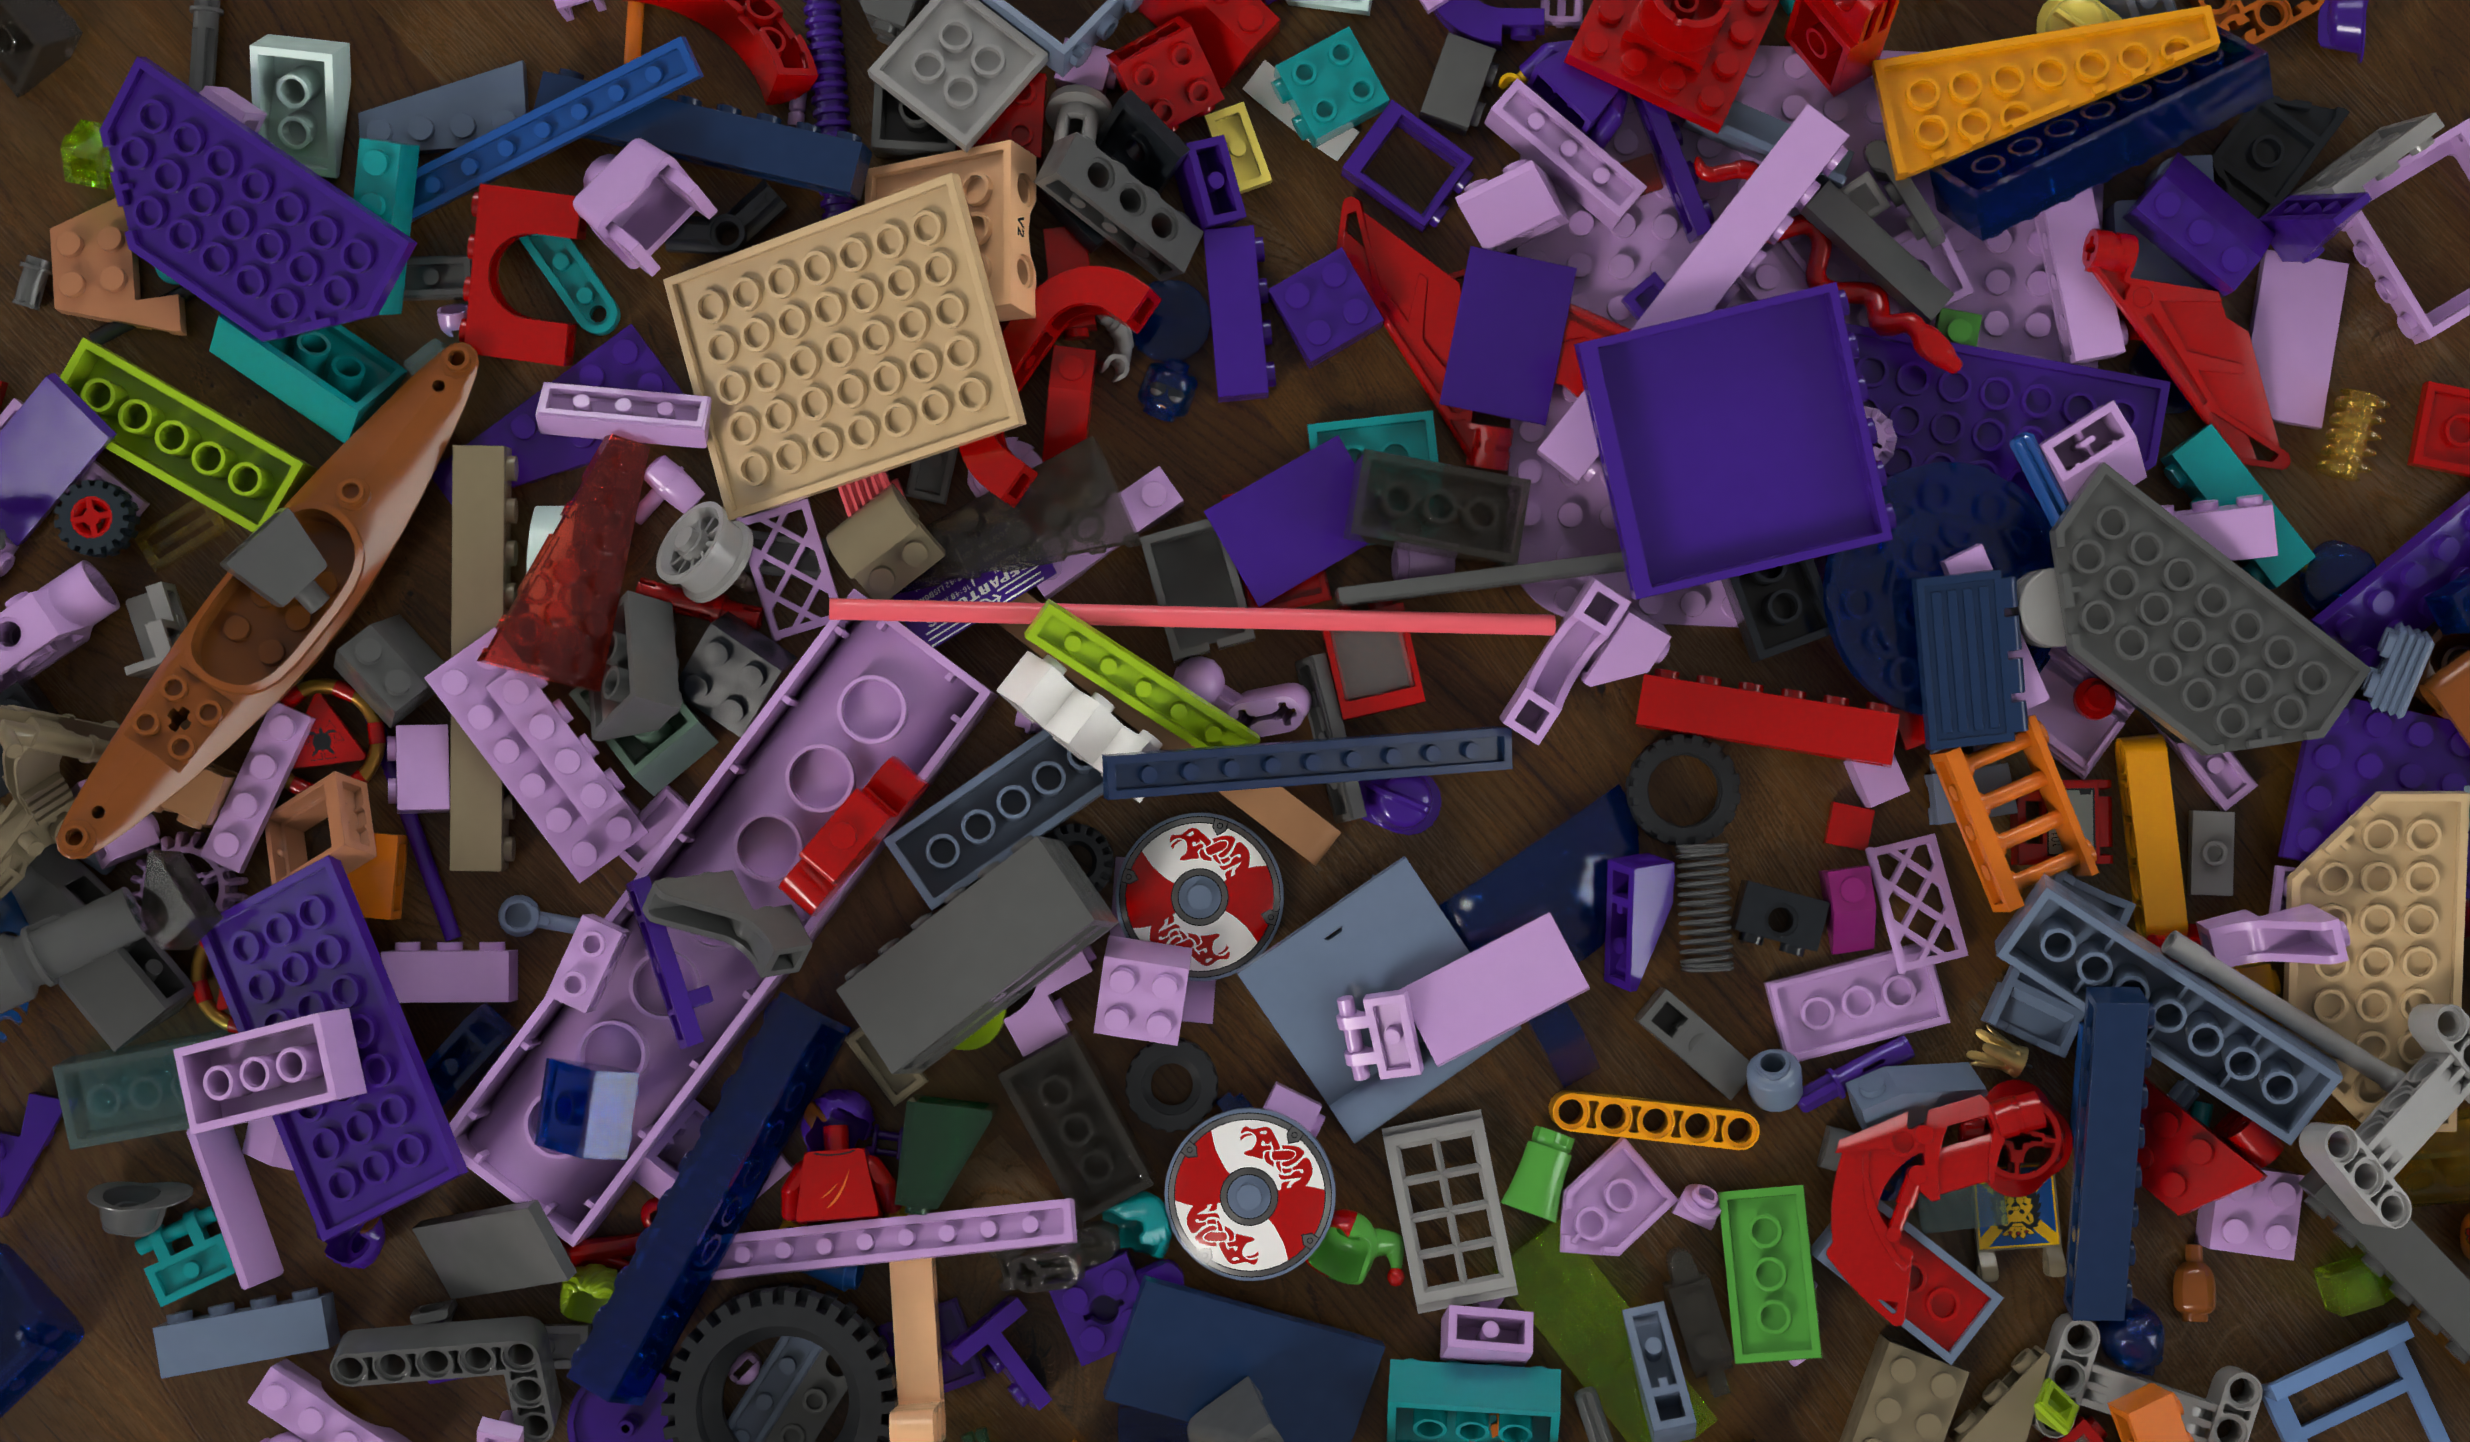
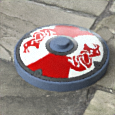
(1202, 888)
(1250, 1194)

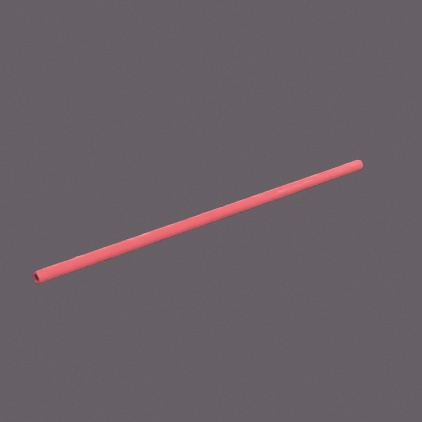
(1197, 617)

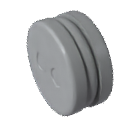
(2040, 609)

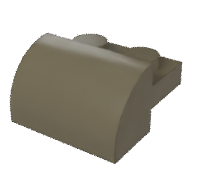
(884, 545)

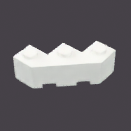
(1069, 715)

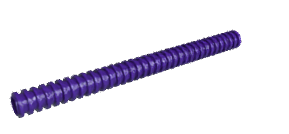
(829, 86)

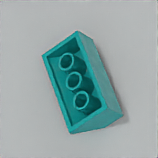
(318, 373)
(1456, 1400)

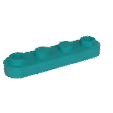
(574, 281)

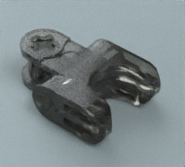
(1057, 1265)

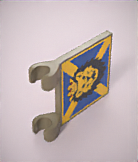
(2031, 1224)

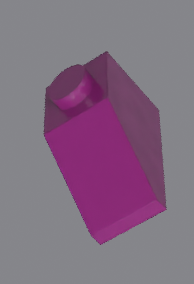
(1851, 908)

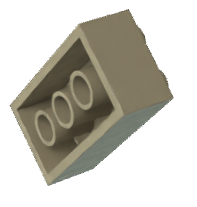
(1904, 1396)

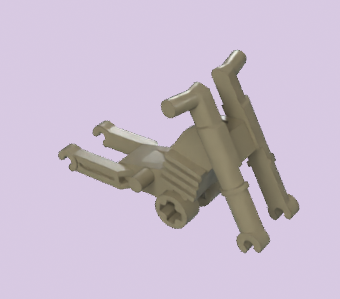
(41, 798)

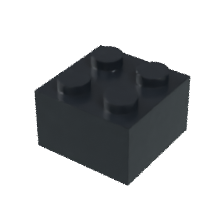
(734, 673)

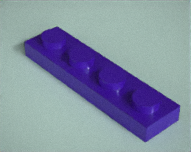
(1678, 174)

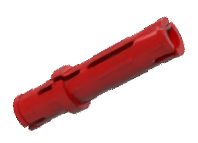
(706, 611)

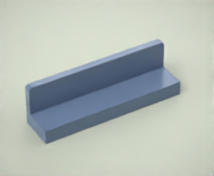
(1756, 135)

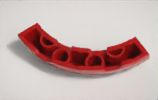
(761, 39)

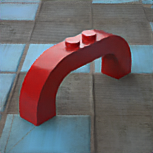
(1027, 341)

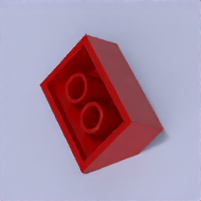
(1226, 29)

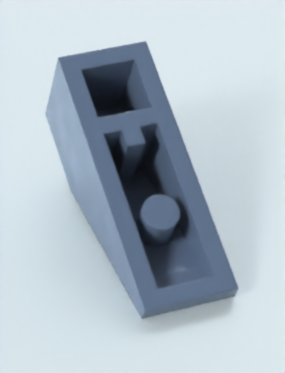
(1911, 1090)
(1659, 1374)

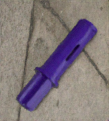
(1833, 1082)

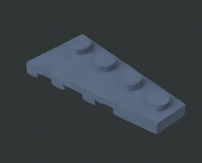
(451, 113)

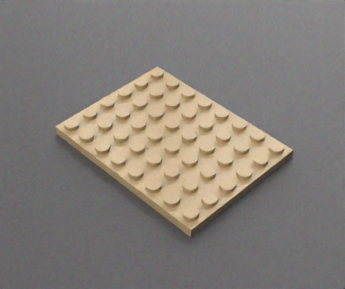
(845, 348)

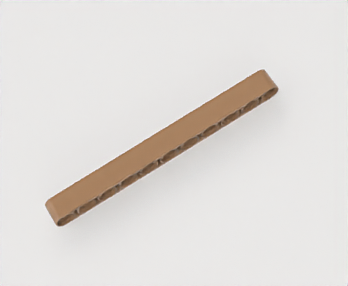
(1270, 807)

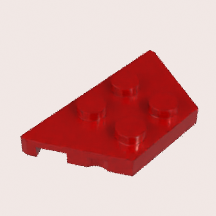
(2185, 1159)

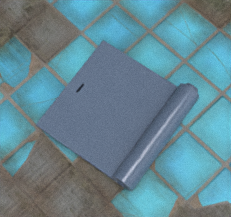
(1384, 942)

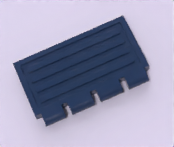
(1966, 659)

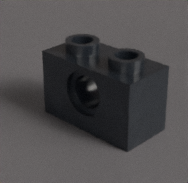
(1804, 915)

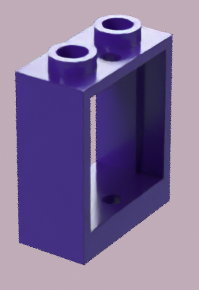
(1391, 118)

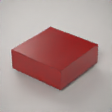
(1849, 826)

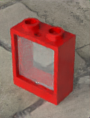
(1373, 664)

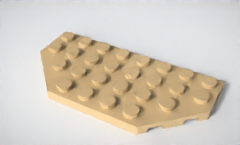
(2401, 891)

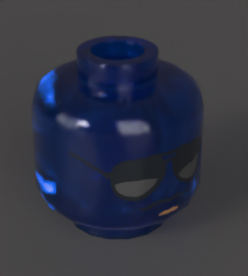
(1167, 389)

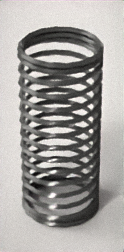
(1703, 852)

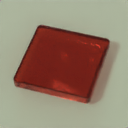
(1646, 171)

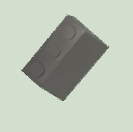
(640, 671)

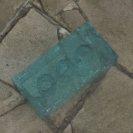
(124, 1092)

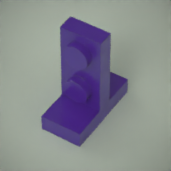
(999, 1352)

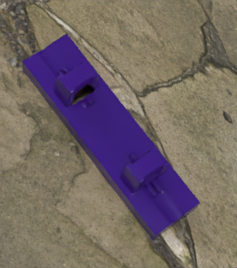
(667, 971)

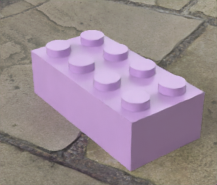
(270, 1070)

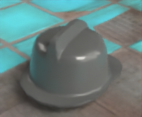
(136, 1207)

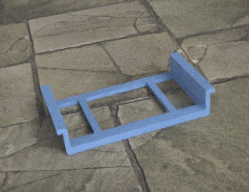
(2393, 1339)

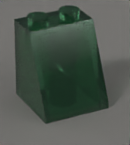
(936, 1148)

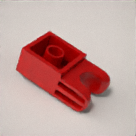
(1840, 38)

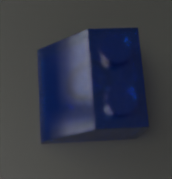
(587, 1109)

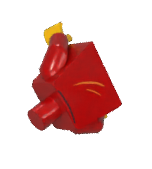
(838, 1185)

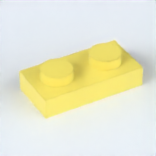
(1242, 144)

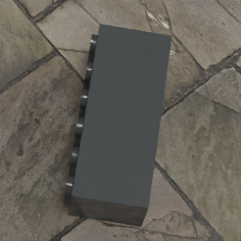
(976, 954)

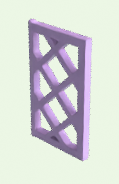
(811, 540)
(1935, 875)

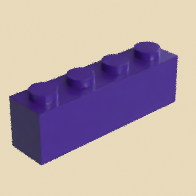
(1236, 313)

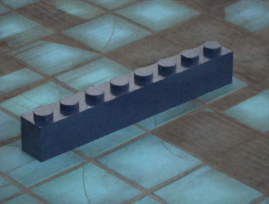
(732, 141)
(2107, 1152)

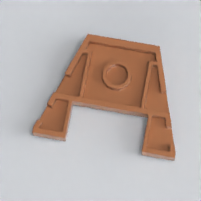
(101, 277)

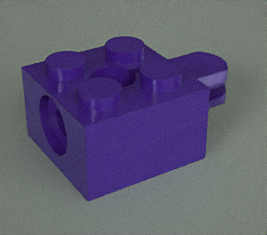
(1101, 1303)

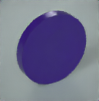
(601, 1421)

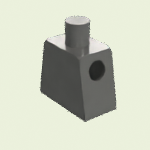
(280, 563)

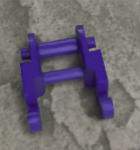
(885, 1135)

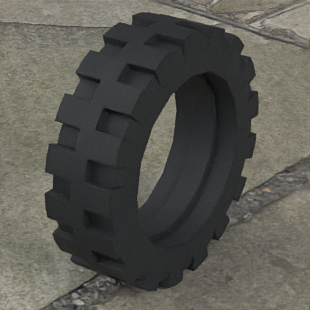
(1726, 780)

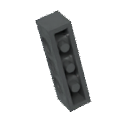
(1160, 250)

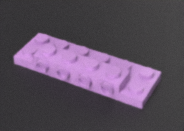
(539, 758)

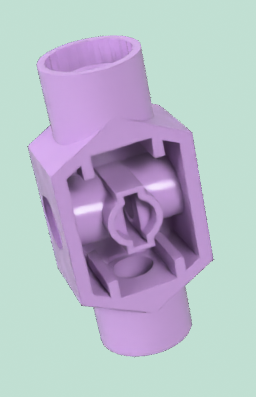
(52, 621)

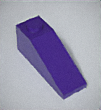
(1636, 910)

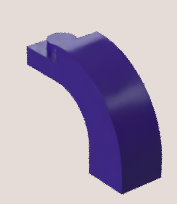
(1489, 24)

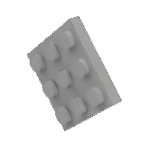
(958, 67)
(2373, 157)

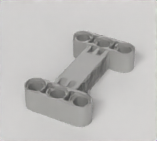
(2398, 1123)
(2098, 1384)

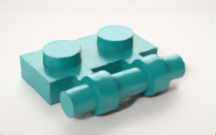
(192, 1268)

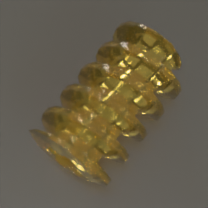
(2351, 435)

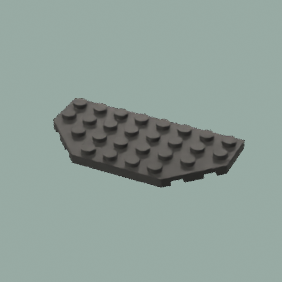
(2190, 627)

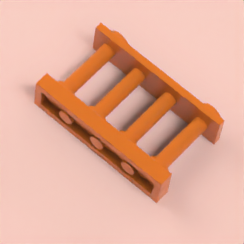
(1989, 847)

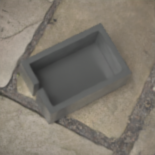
(1194, 570)

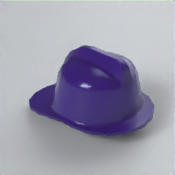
(2343, 26)
(1402, 803)

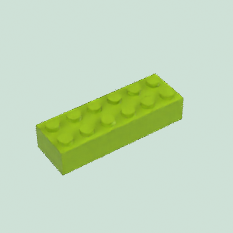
(185, 439)

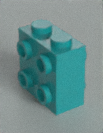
(1329, 88)

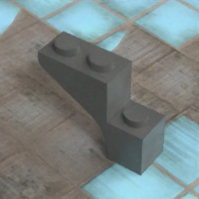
(719, 909)

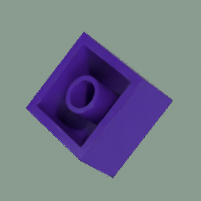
(1325, 308)

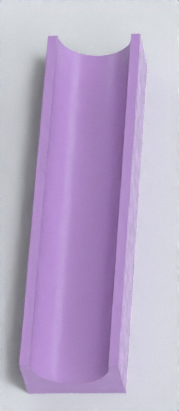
(823, 733)

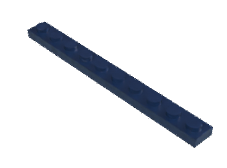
(1305, 762)

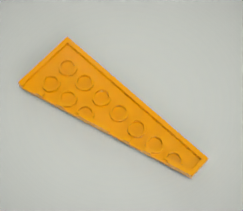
(1982, 92)

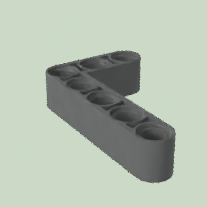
(461, 1351)

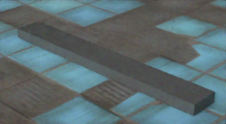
(1479, 579)

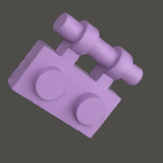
(1391, 1032)

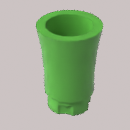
(1541, 1174)

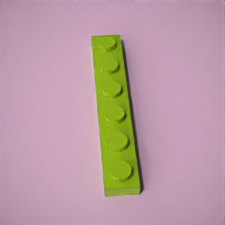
(1134, 680)

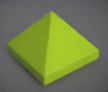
(2055, 1407)

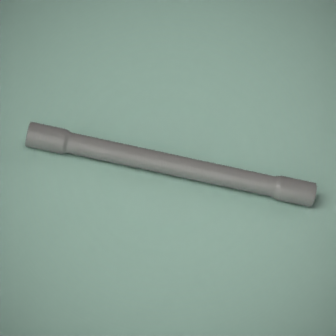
(2201, 961)

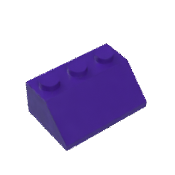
(2200, 226)

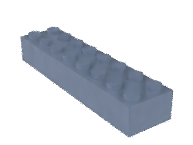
(2197, 1023)

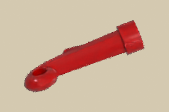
(610, 1249)

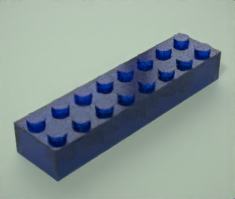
(2094, 142)

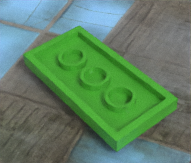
(1769, 1275)

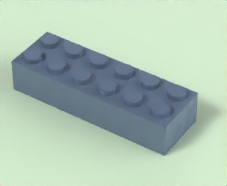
(985, 817)

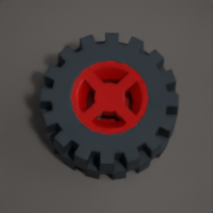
(81, 516)

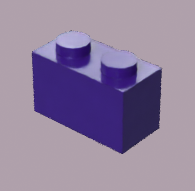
(1209, 185)

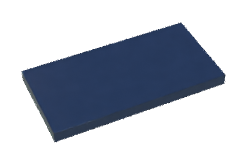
(1196, 1345)

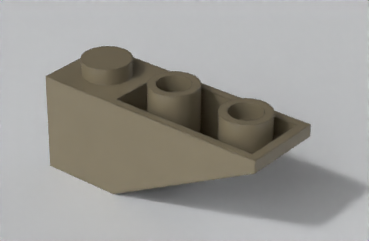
(2006, 1403)

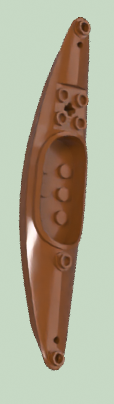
(246, 652)

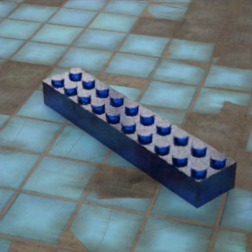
(707, 1201)

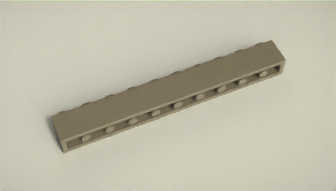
(479, 599)

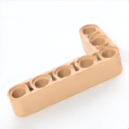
(918, 1353)

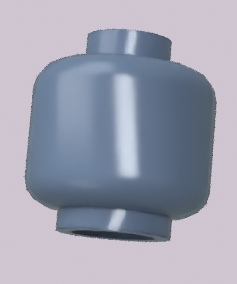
(1775, 1080)

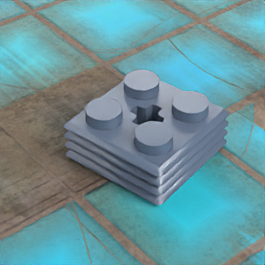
(2399, 670)

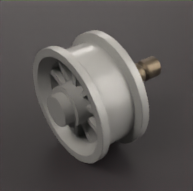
(706, 553)

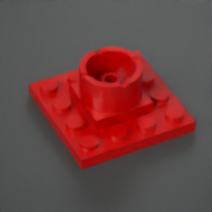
(1673, 51)

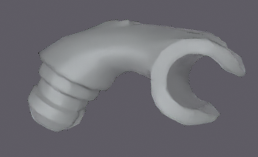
(1123, 346)

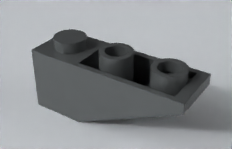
(1694, 1042)

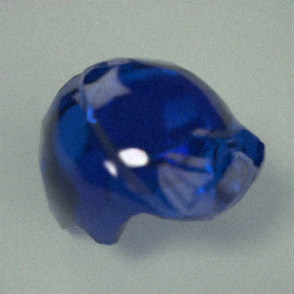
(2136, 1341)

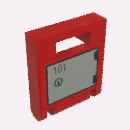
(2092, 812)

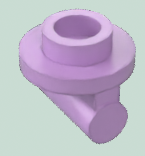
(1698, 1205)

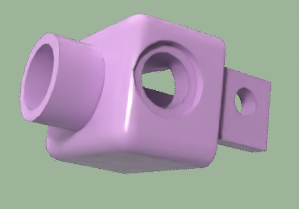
(638, 202)

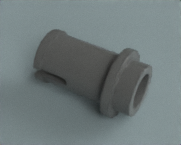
(32, 282)

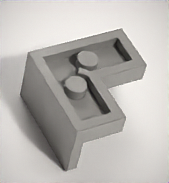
(157, 624)

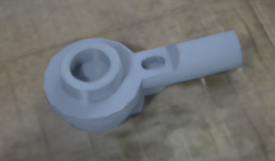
(522, 916)

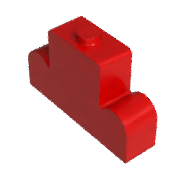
(852, 835)

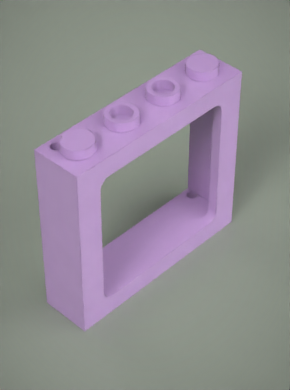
(2372, 253)

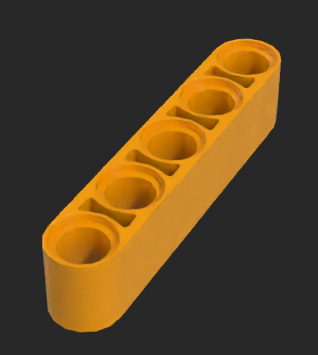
(2151, 835)
(1673, 1127)

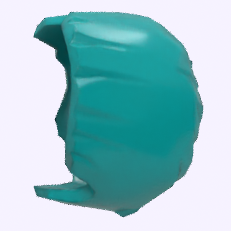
(1142, 1224)

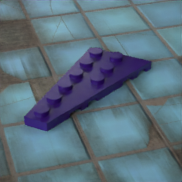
(618, 363)

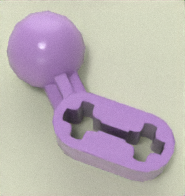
(1207, 680)

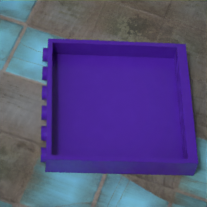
(1735, 440)

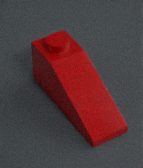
(1069, 398)

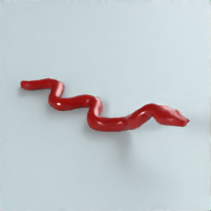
(1926, 339)

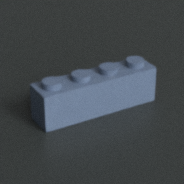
(246, 1334)

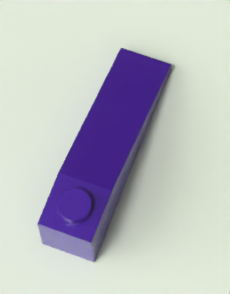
(2310, 221)

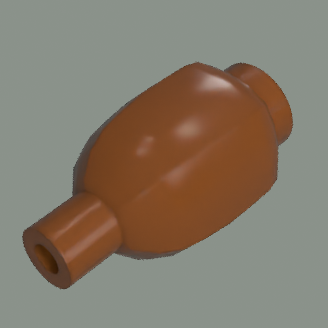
(2194, 1287)

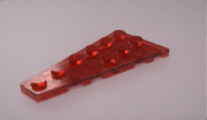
(573, 588)

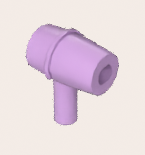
(670, 484)

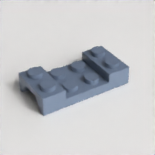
(2032, 1010)

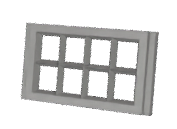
(1465, 1290)

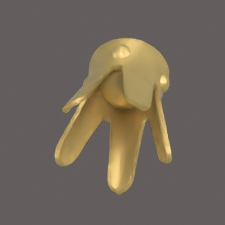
(1999, 1053)

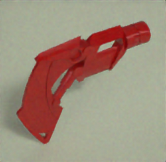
(1862, 1245)

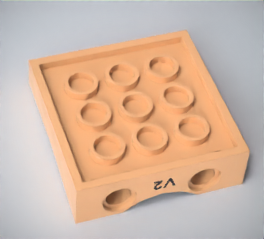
(999, 198)

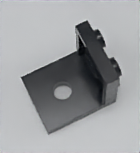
(1118, 138)

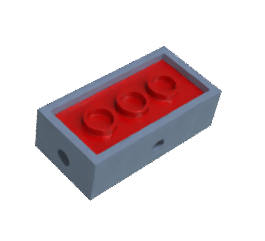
(1944, 1297)

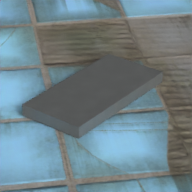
(494, 1249)

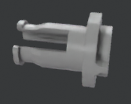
(1077, 110)

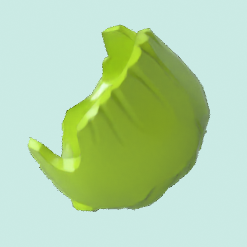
(587, 1292)

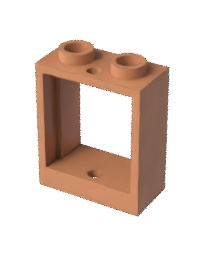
(350, 825)

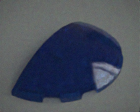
(1554, 874)

